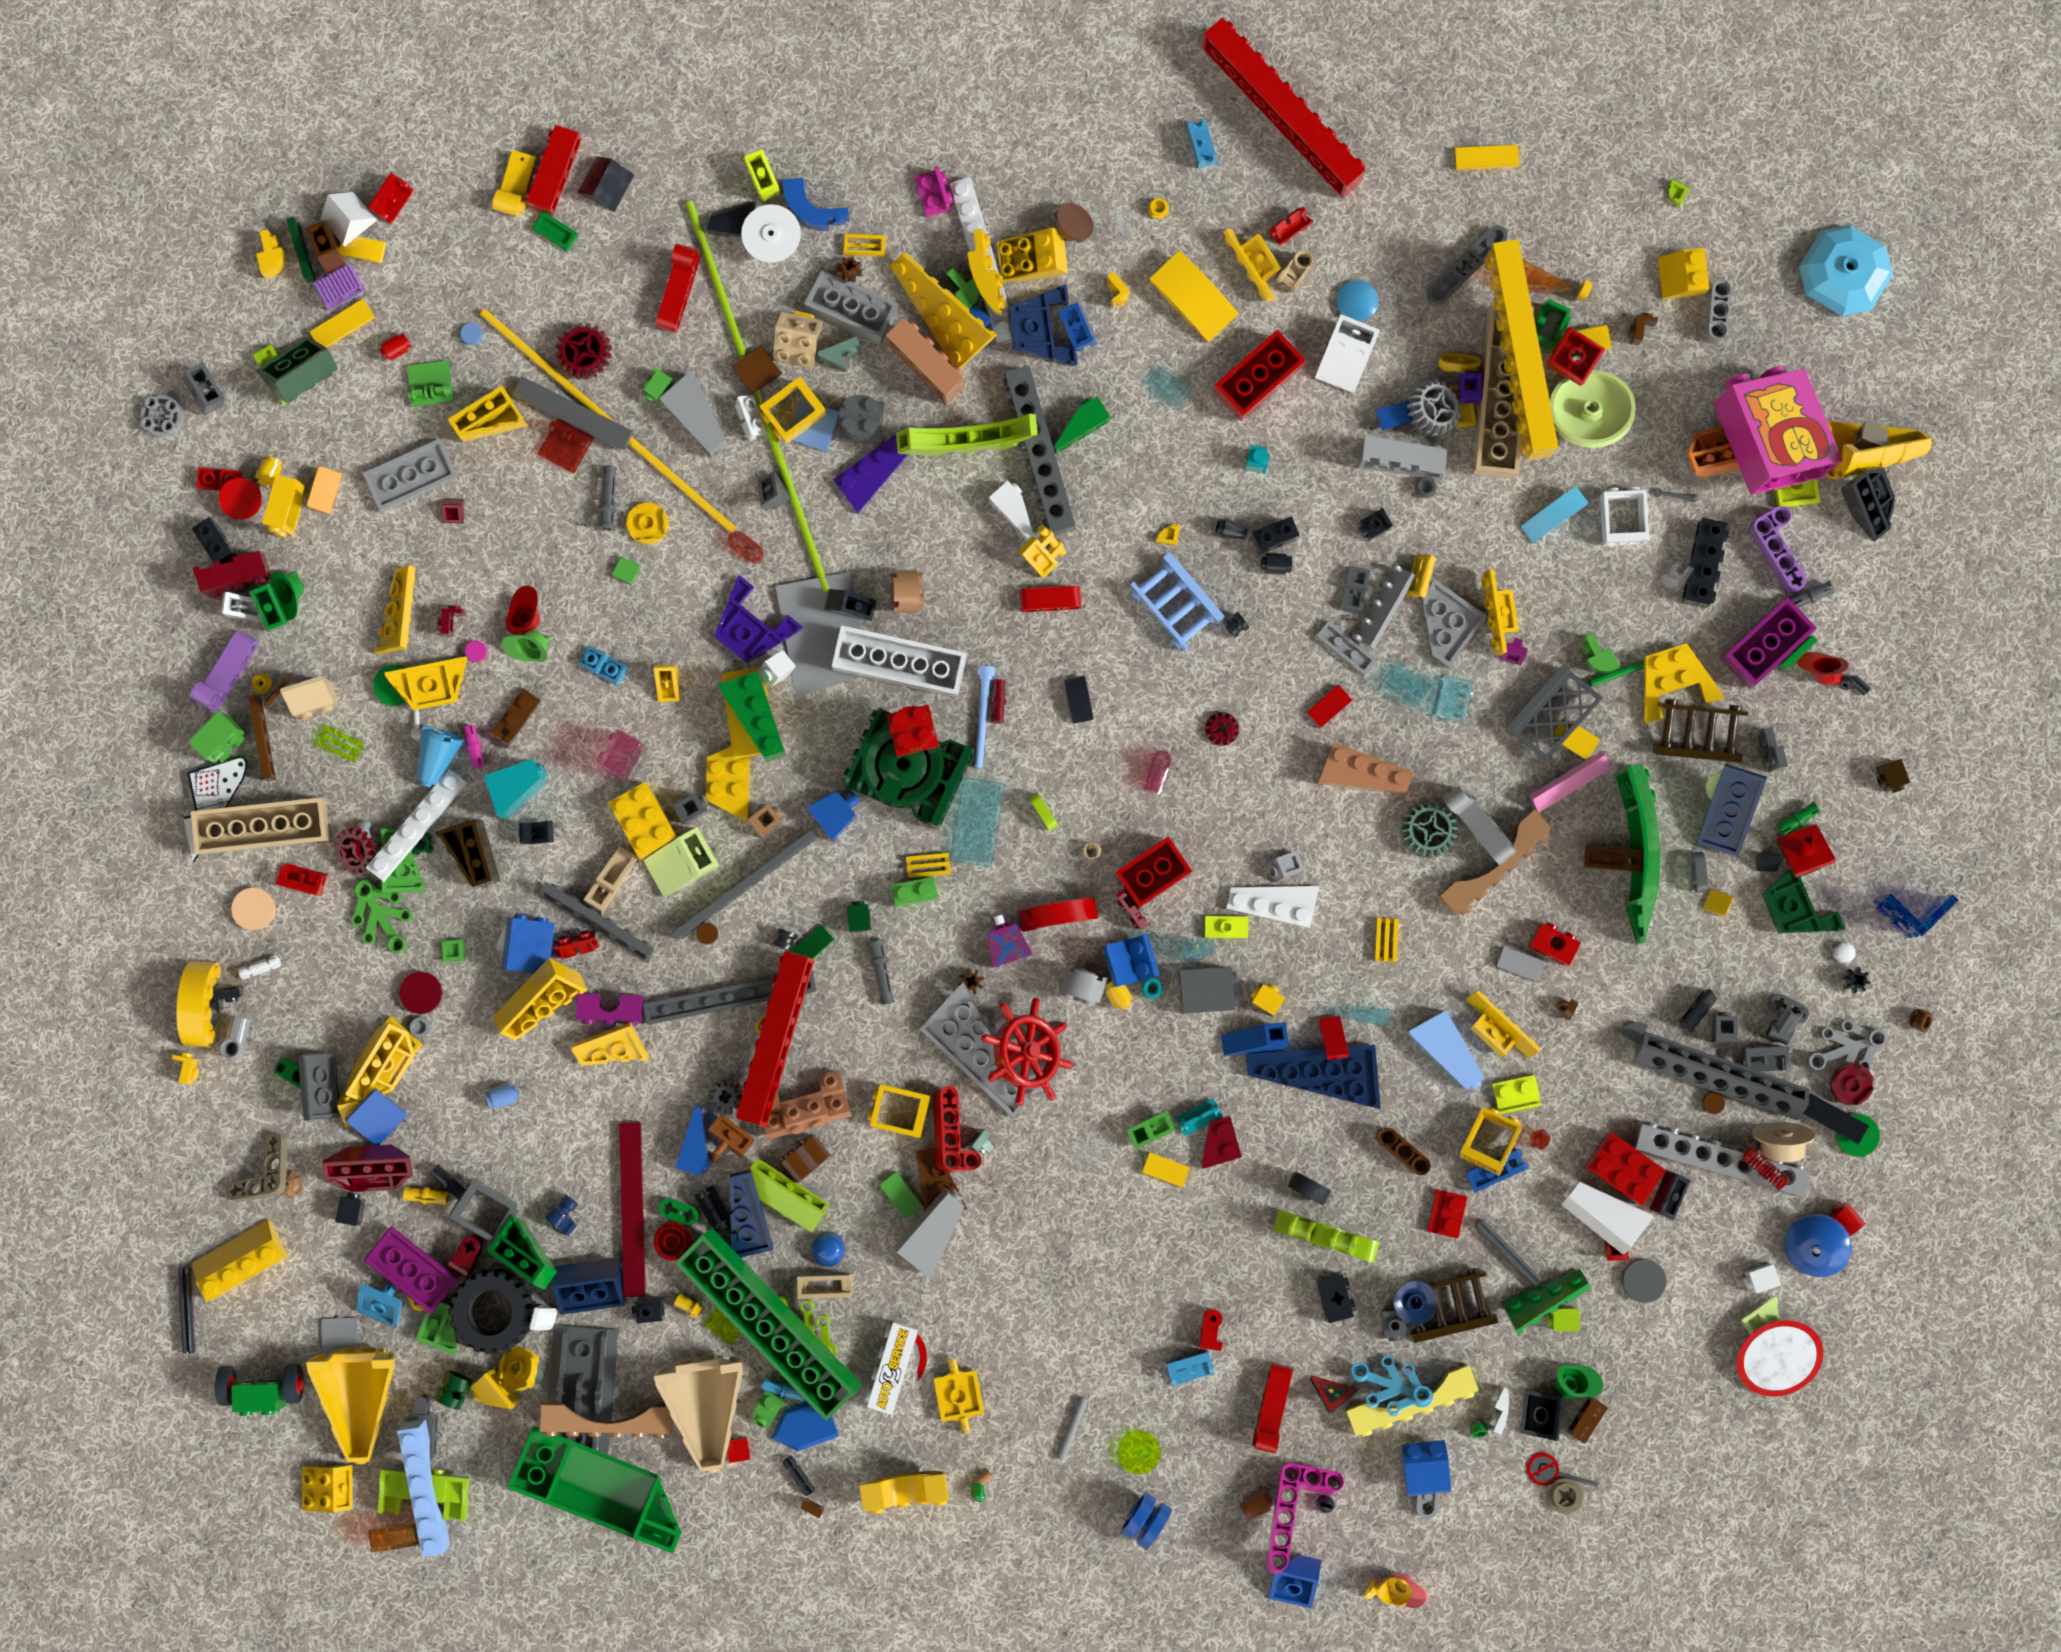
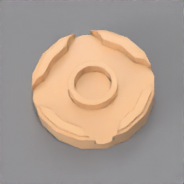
(253, 909)

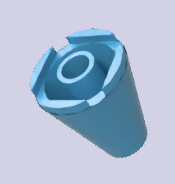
(435, 754)

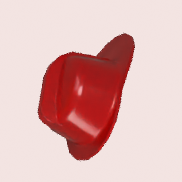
(523, 611)
(1823, 667)

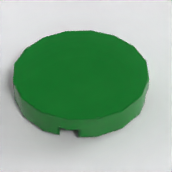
(383, 688)
(1867, 1144)

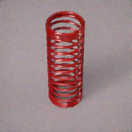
(1747, 1156)

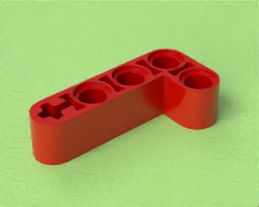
(685, 265)
(951, 1129)
(1272, 1408)

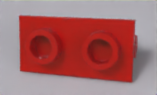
(1283, 231)
(566, 945)

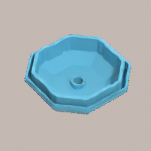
(1835, 286)

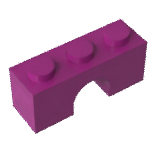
(590, 1009)

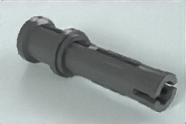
(607, 508)
(879, 961)

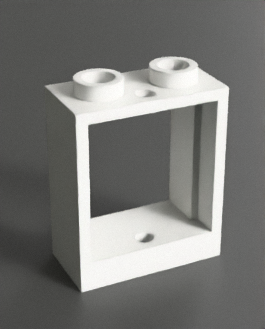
(1635, 538)

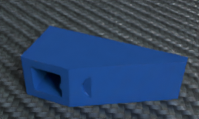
(1256, 1039)

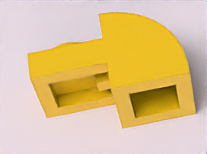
(273, 258)

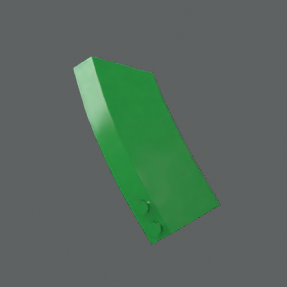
(1644, 835)
(595, 1488)

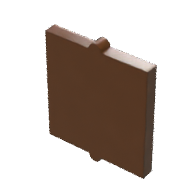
(756, 370)
(270, 699)

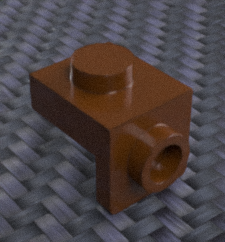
(1636, 330)

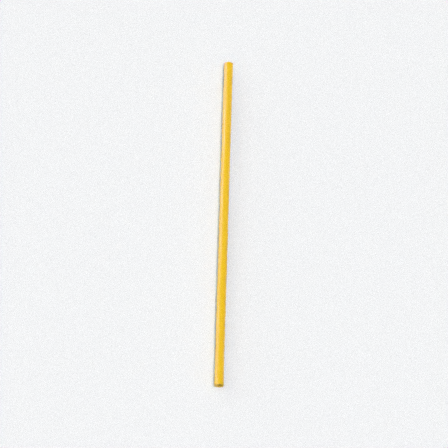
(590, 405)

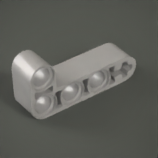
(1480, 823)

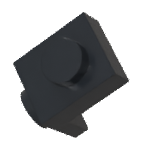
(536, 833)

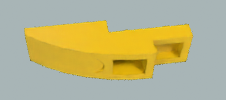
(986, 280)

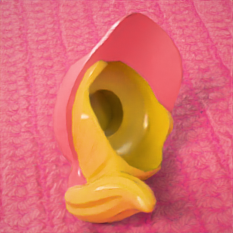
(1397, 1590)

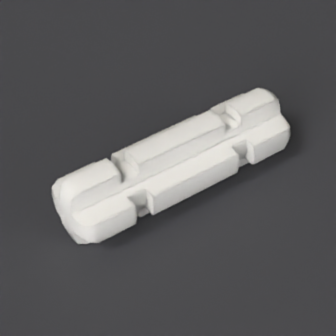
(259, 967)

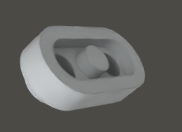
(1432, 1499)

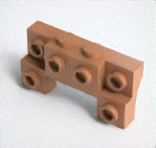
(809, 1110)

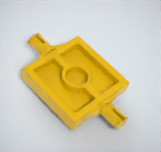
(958, 1395)

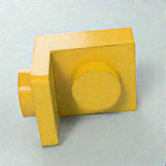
(1116, 285)

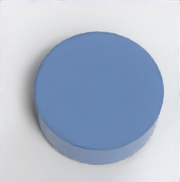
(471, 334)

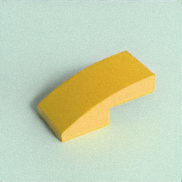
(364, 249)

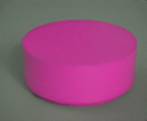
(476, 651)

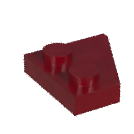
(1127, 904)
(1220, 1143)

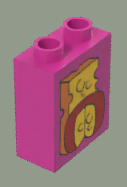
(1776, 429)

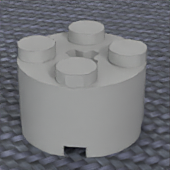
(1083, 984)

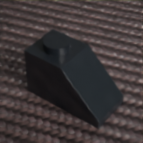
(850, 604)

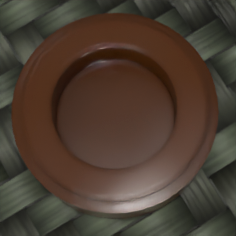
(707, 933)
(1713, 1103)

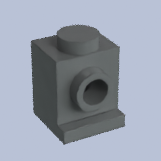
(684, 808)
(1730, 1035)
(1388, 1317)

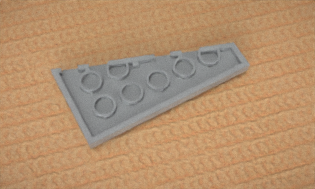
(958, 1033)

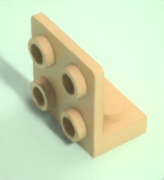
(796, 339)

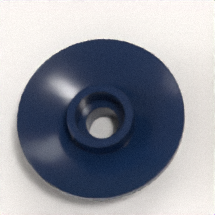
(1422, 1310)

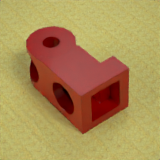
(1209, 1331)

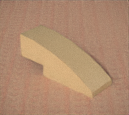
(610, 880)

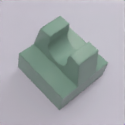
(979, 1141)

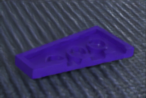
(868, 474)

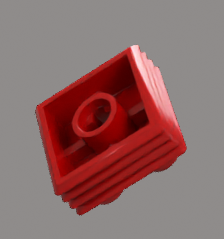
(1588, 353)

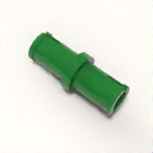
(1798, 818)

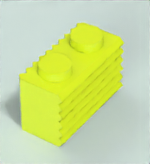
(762, 175)

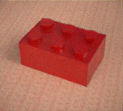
(1153, 872)
(1624, 1168)

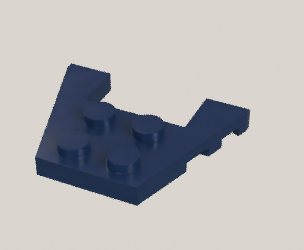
(1032, 327)

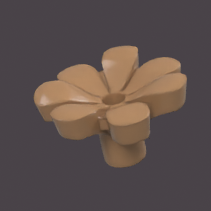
(293, 1184)

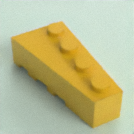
(538, 998)

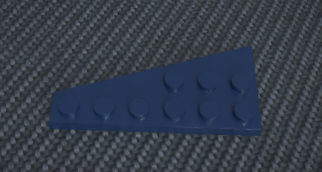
(1342, 1078)

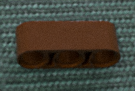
(1413, 1154)

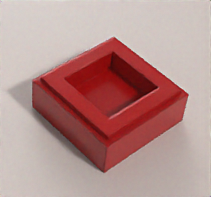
(738, 1450)

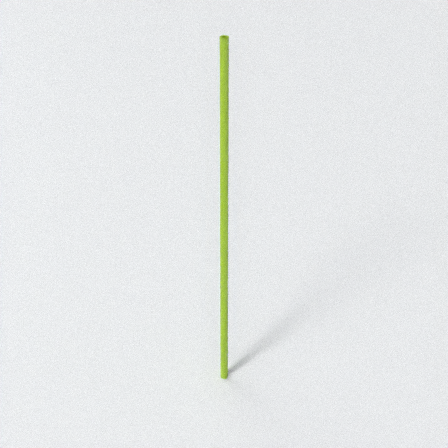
(757, 396)

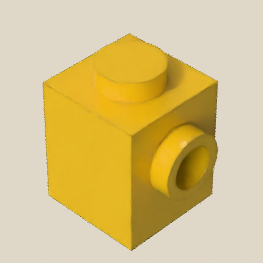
(1267, 998)

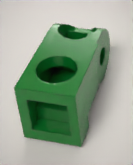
(288, 1070)

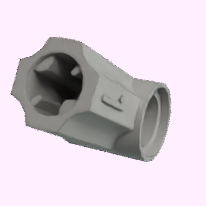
(236, 1035)

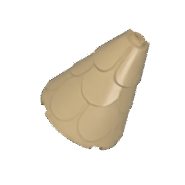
(702, 1404)

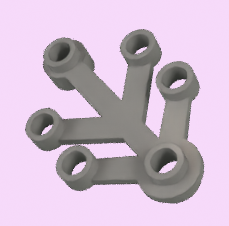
(1850, 1046)

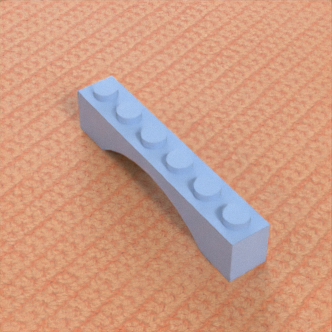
(416, 1457)

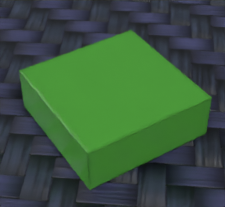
(626, 570)
(452, 950)

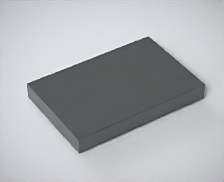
(319, 1086)

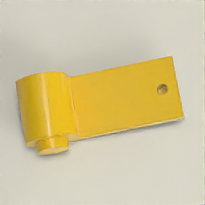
(515, 184)

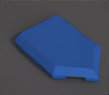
(803, 1428)

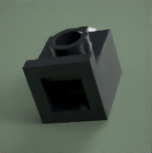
(1383, 521)

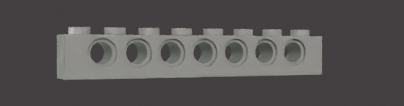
(1645, 1143)

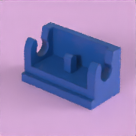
(1077, 326)

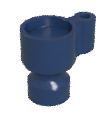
(559, 1215)

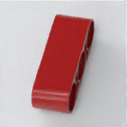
(1050, 599)

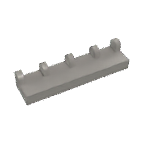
(1384, 607)

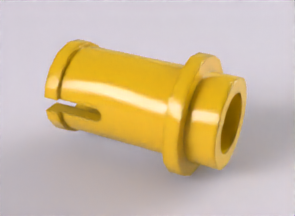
(688, 1305)

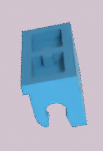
(1201, 144)
(1190, 1367)

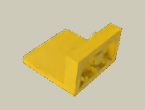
(327, 1488)

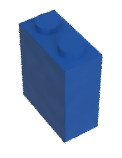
(527, 943)

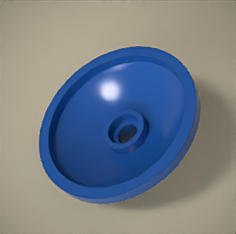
(1819, 1233)

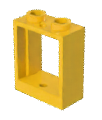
(819, 410)
(284, 506)
(921, 1114)
(1481, 1159)

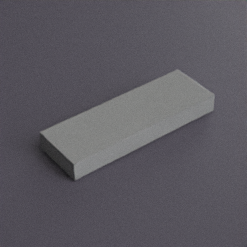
(1345, 648)

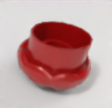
(672, 1240)

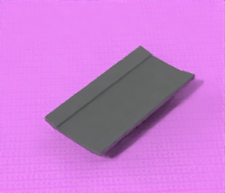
(584, 1376)

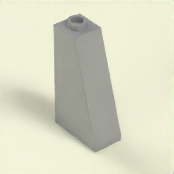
(693, 412)
(930, 1233)

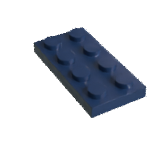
(1731, 810)

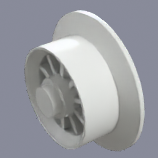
(771, 233)

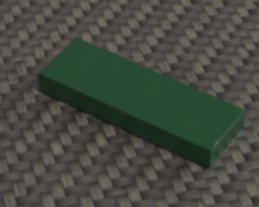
(301, 249)

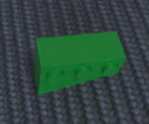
(522, 1253)

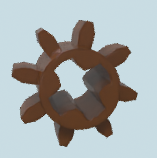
(848, 275)
(969, 975)

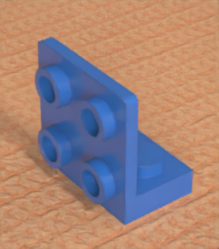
(1131, 960)

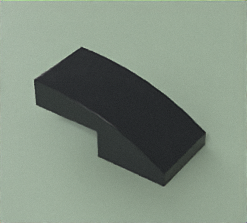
(1078, 699)

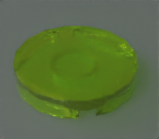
(1133, 1454)

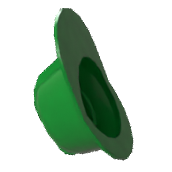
(289, 590)
(1577, 1382)

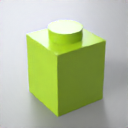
(1564, 1319)

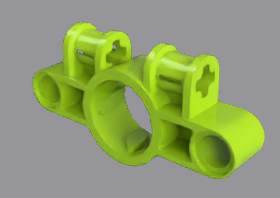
(1326, 1236)

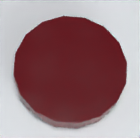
(421, 993)
(1851, 1084)

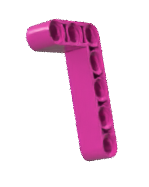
(1289, 1507)

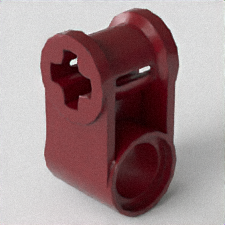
(464, 1258)

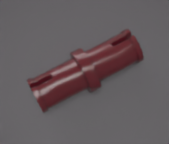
(998, 701)

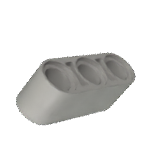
(1721, 302)

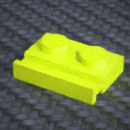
(1516, 1094)

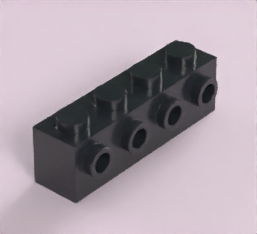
(1705, 560)

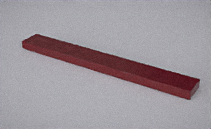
(632, 1209)

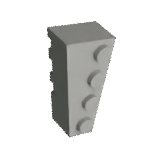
(1402, 457)

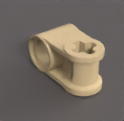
(1295, 273)

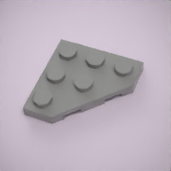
(1448, 622)

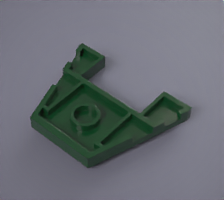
(1793, 910)

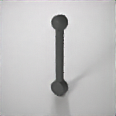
(1658, 492)

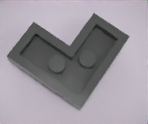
(1774, 755)

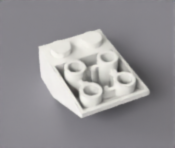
(1347, 353)

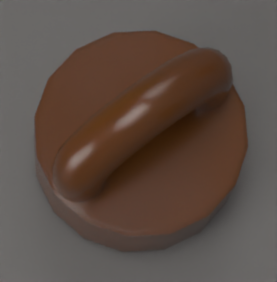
(1570, 1008)
(1920, 1020)

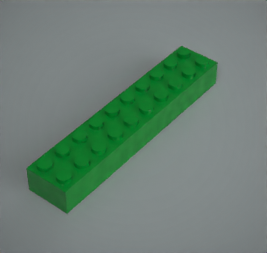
(768, 1324)

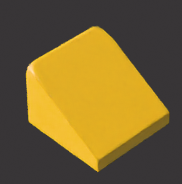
(1717, 902)

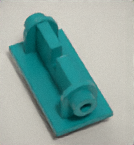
(1198, 1117)

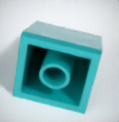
(515, 786)

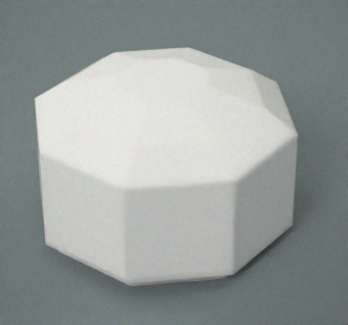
(1843, 952)

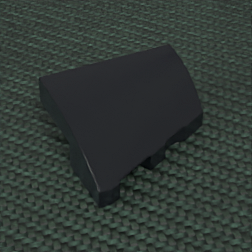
(730, 220)

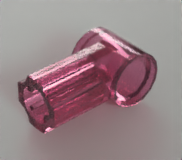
(1157, 775)

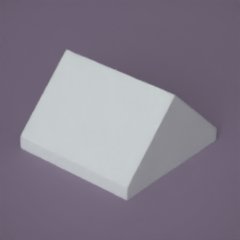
(346, 216)

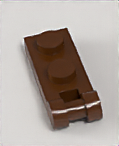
(515, 718)
(1613, 859)

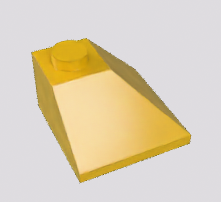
(492, 1392)

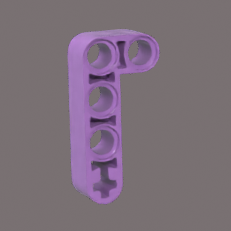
(1782, 551)
(225, 672)

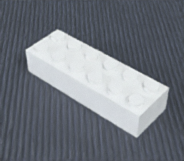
(899, 661)

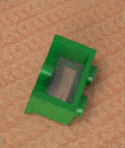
(1550, 323)

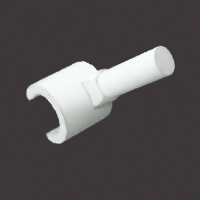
(416, 732)

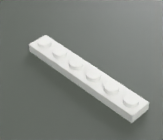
(416, 825)

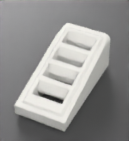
(543, 1318)

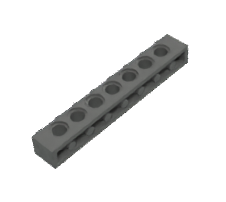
(1064, 522)
(1721, 1076)

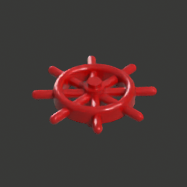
(1027, 1051)

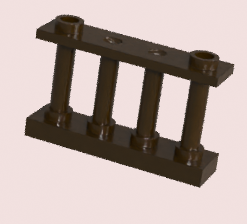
(1708, 750)
(1462, 1322)

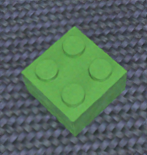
(218, 738)

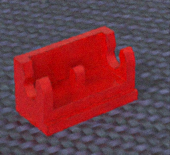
(390, 198)
(301, 879)

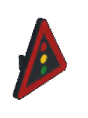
(1332, 1393)

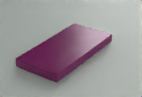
(411, 1270)

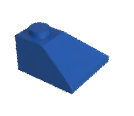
(1297, 1582)

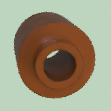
(1256, 1505)

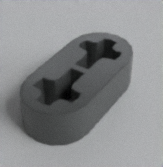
(1699, 872)
(1786, 1000)

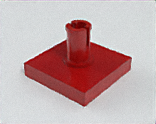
(1805, 850)

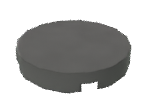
(1644, 1280)

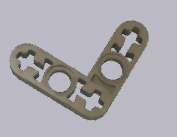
(267, 1180)

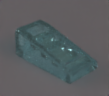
(1173, 381)
(1374, 1017)

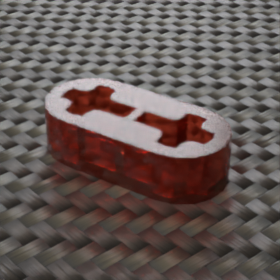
(749, 543)

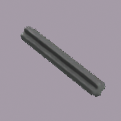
(1508, 1253)

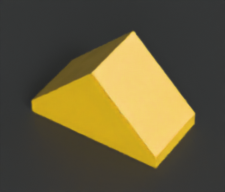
(667, 683)

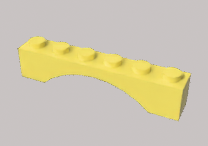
(1453, 1385)

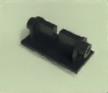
(713, 1208)

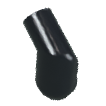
(1853, 682)

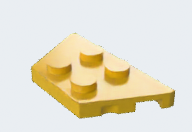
(429, 683)
(728, 782)

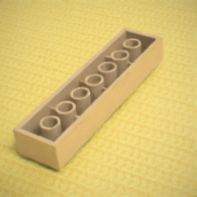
(1496, 433)

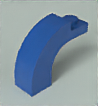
(806, 213)

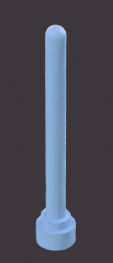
(986, 674)

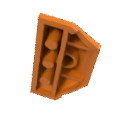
(1711, 453)

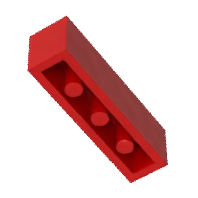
(553, 170)

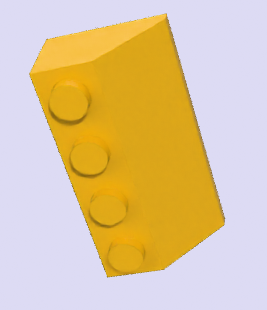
(238, 1261)

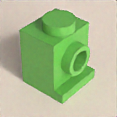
(657, 385)

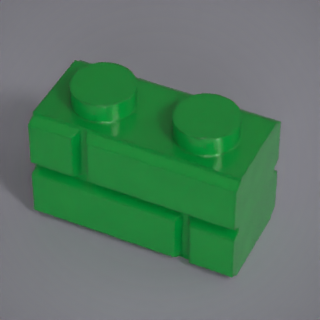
(269, 608)

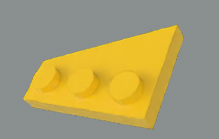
(612, 1045)

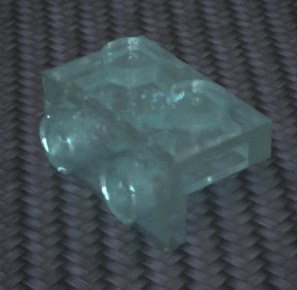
(1452, 699)

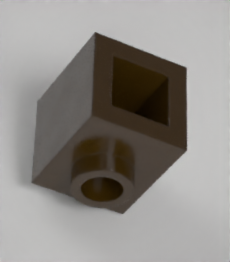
(1892, 776)

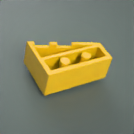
(488, 416)

